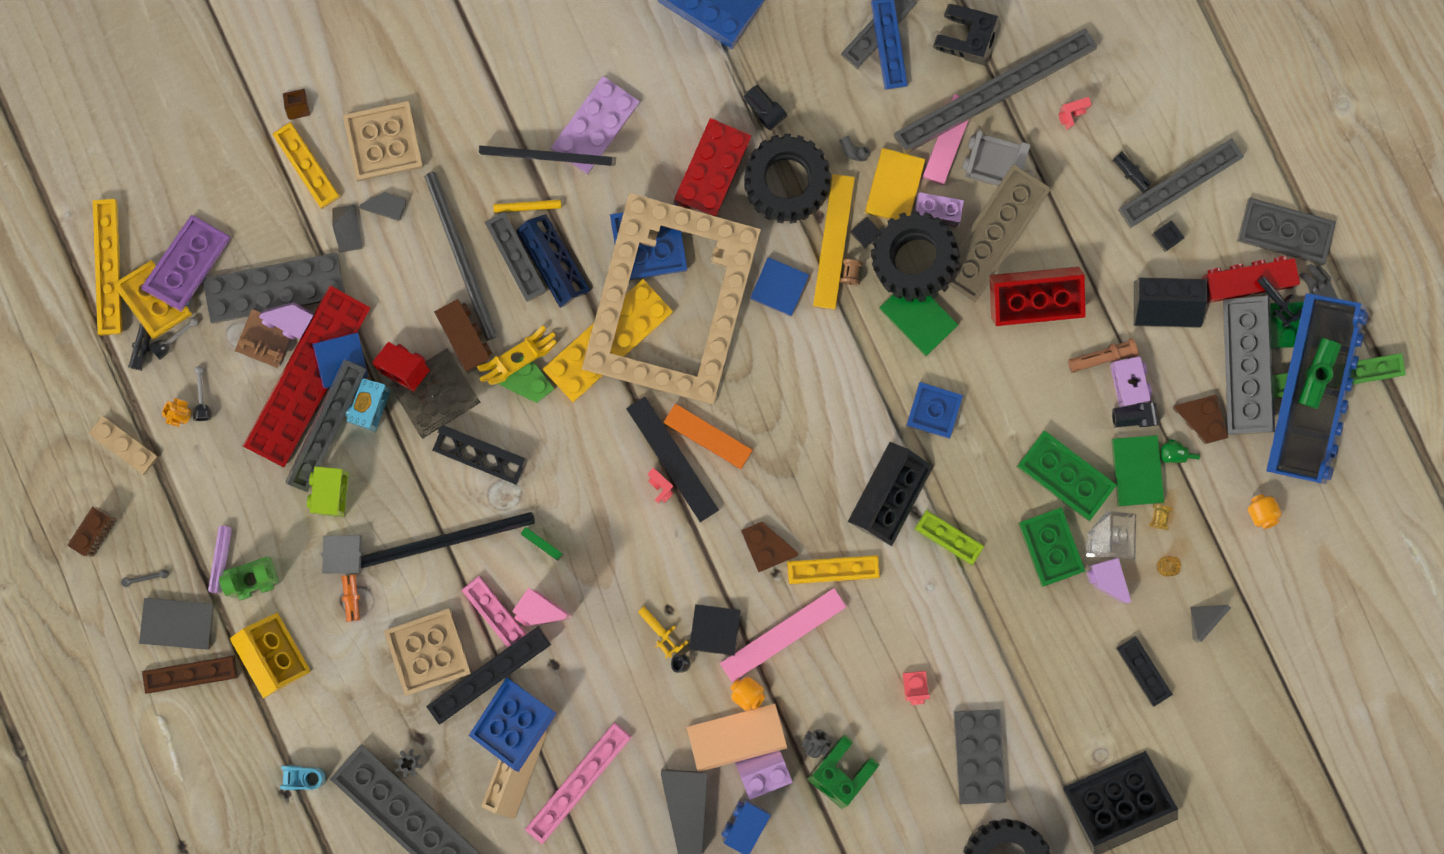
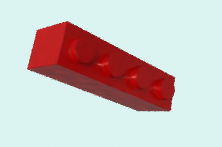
(1243, 282)

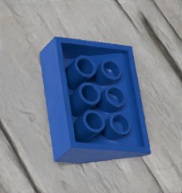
(719, 18)

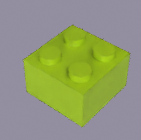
(328, 491)

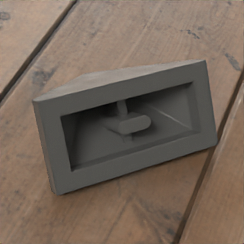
(346, 228)
(1205, 619)

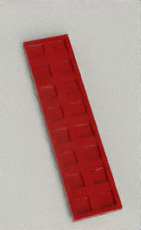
(300, 383)

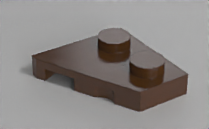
(1204, 418)
(766, 546)

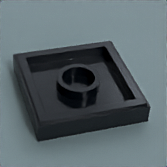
(715, 630)

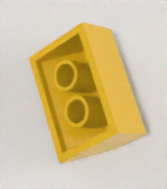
(270, 655)

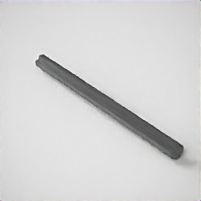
(460, 256)

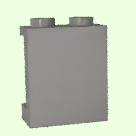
(992, 158)

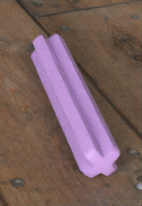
(220, 558)

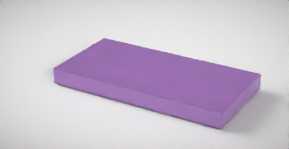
(186, 263)

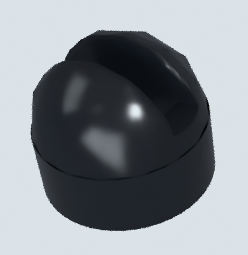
(680, 663)

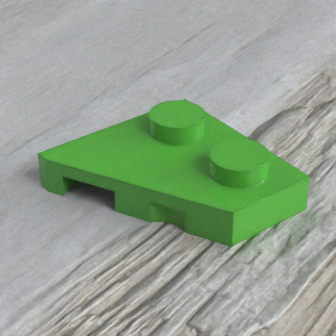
(528, 382)

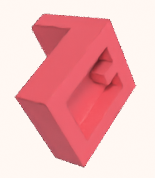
(1074, 108)
(658, 481)
(915, 687)

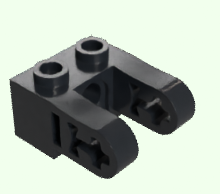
(980, 37)

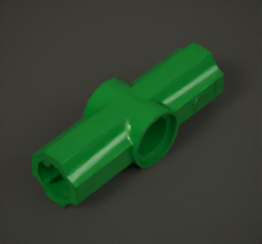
(1324, 359)

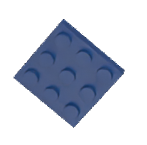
(663, 259)
(512, 724)

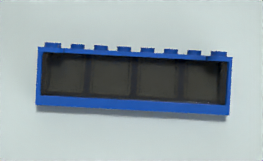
(1305, 435)

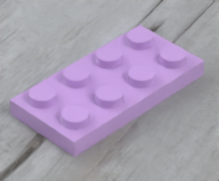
(596, 122)

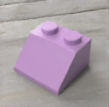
(763, 774)

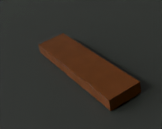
(189, 674)

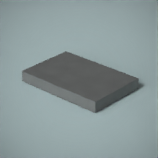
(176, 623)

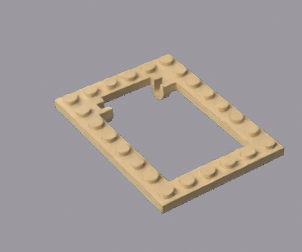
(641, 225)

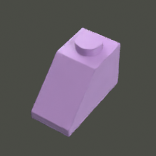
(1109, 579)

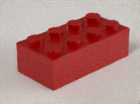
(712, 168)
(1037, 296)

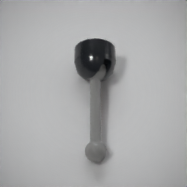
(160, 347)
(201, 411)

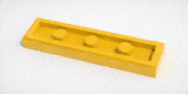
(306, 165)
(833, 569)

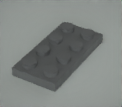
(979, 756)

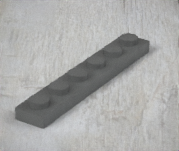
(1181, 183)
(326, 424)

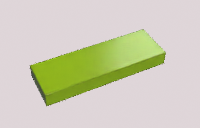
(949, 537)

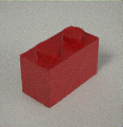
(401, 365)

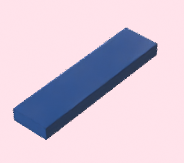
(889, 44)

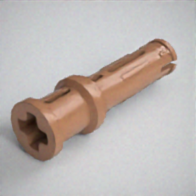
(1112, 353)

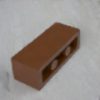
(463, 335)

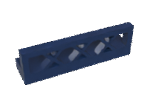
(549, 261)

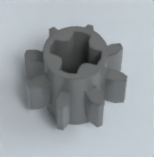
(816, 743)
(401, 761)

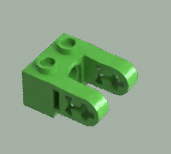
(235, 580)

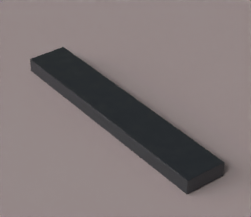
(547, 155)
(672, 459)
(489, 675)

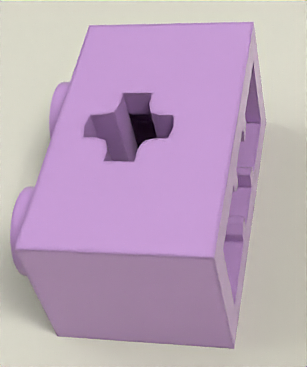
(943, 207)
(1128, 393)

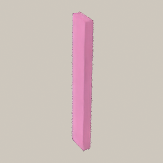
(783, 635)
(578, 783)

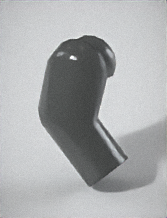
(853, 152)

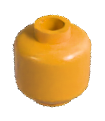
(1264, 511)
(747, 693)

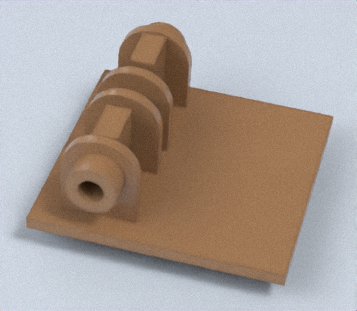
(261, 341)

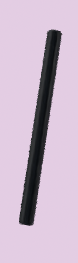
(447, 539)

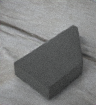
(385, 205)

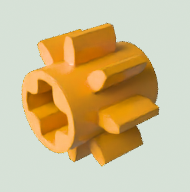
(176, 412)

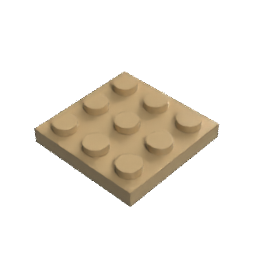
(382, 141)
(427, 652)

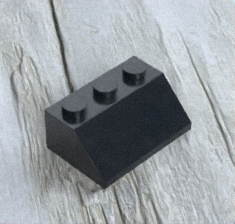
(1169, 302)

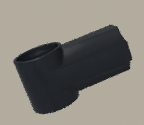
(768, 112)
(1140, 415)

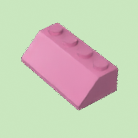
(538, 610)

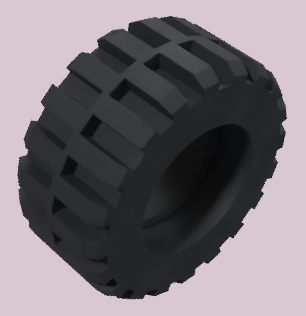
(787, 149)
(906, 230)
(1006, 831)

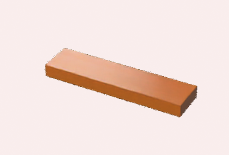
(707, 436)

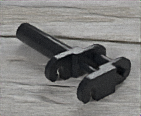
(1280, 301)

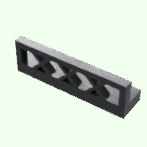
(485, 447)

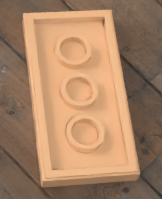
(736, 737)

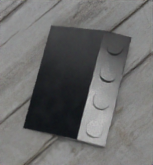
(1121, 803)

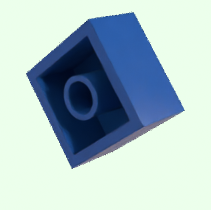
(745, 827)

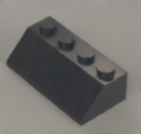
(890, 493)

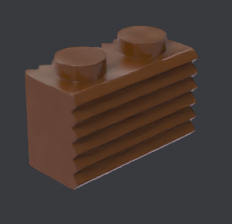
(92, 532)

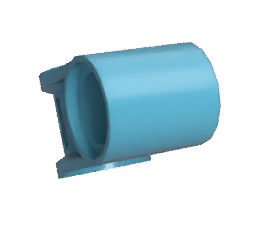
(297, 777)

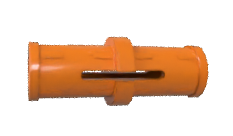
(350, 598)

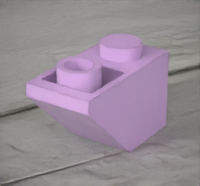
(288, 317)

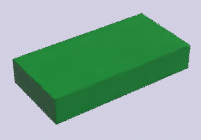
(542, 544)

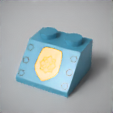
(368, 405)

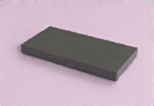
(1286, 231)

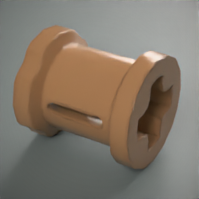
(851, 272)

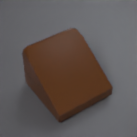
(296, 104)

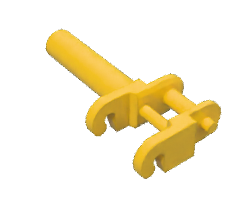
(658, 628)

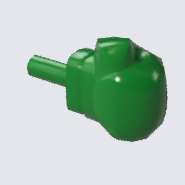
(1175, 452)

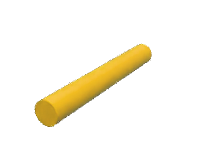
(527, 206)

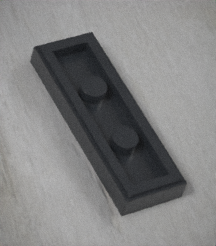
(1144, 671)

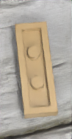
(123, 445)

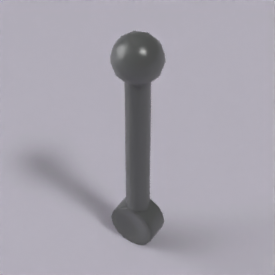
(126, 582)

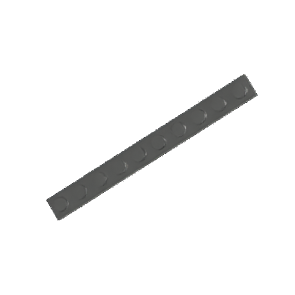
(995, 91)

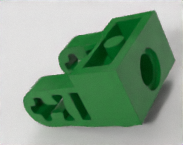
(834, 782)

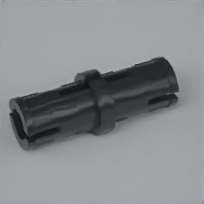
(1132, 172)
(137, 362)

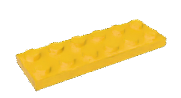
(639, 317)

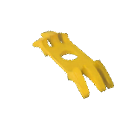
(529, 348)

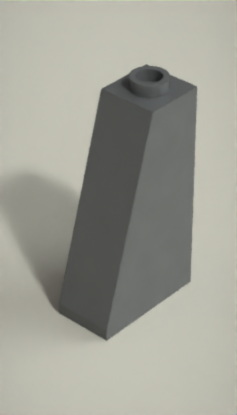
(686, 806)

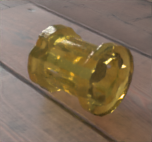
(1160, 517)
(1175, 568)

